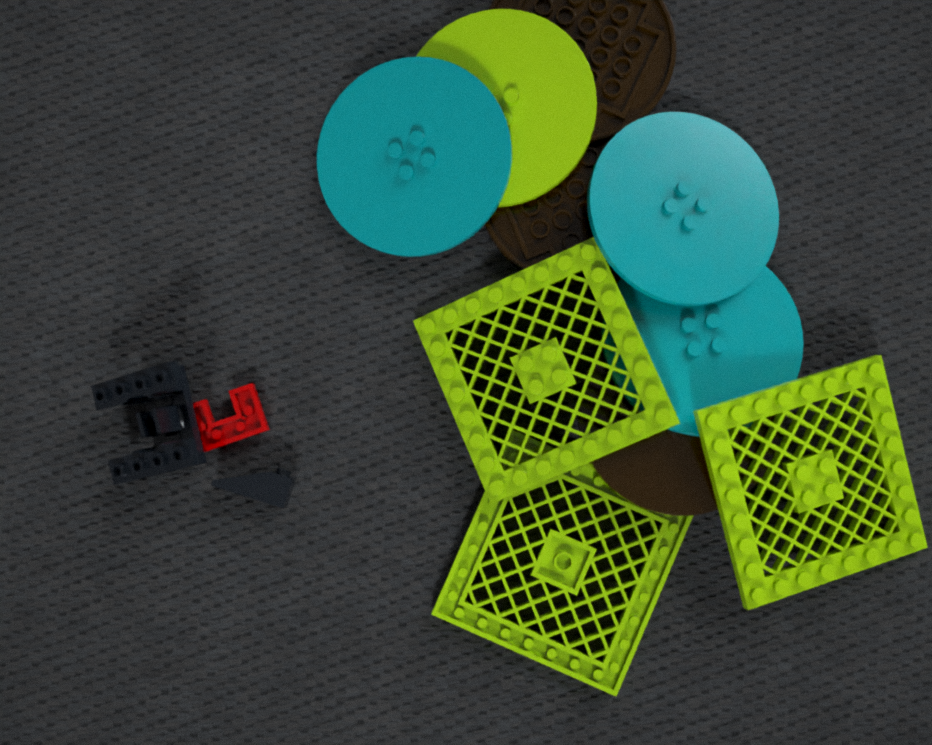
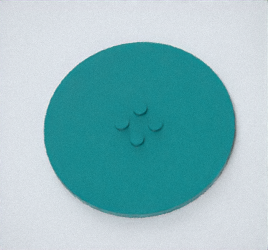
(414, 156)
(682, 209)
(715, 348)

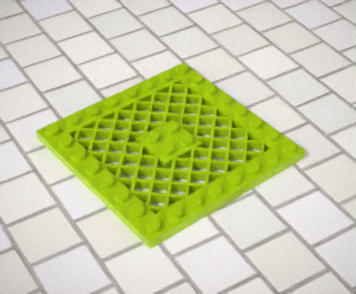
(544, 370)
(811, 480)
(563, 564)

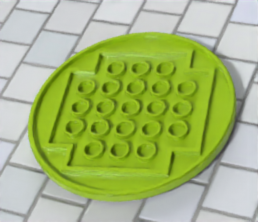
(539, 84)

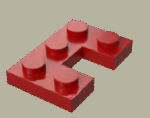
(246, 423)

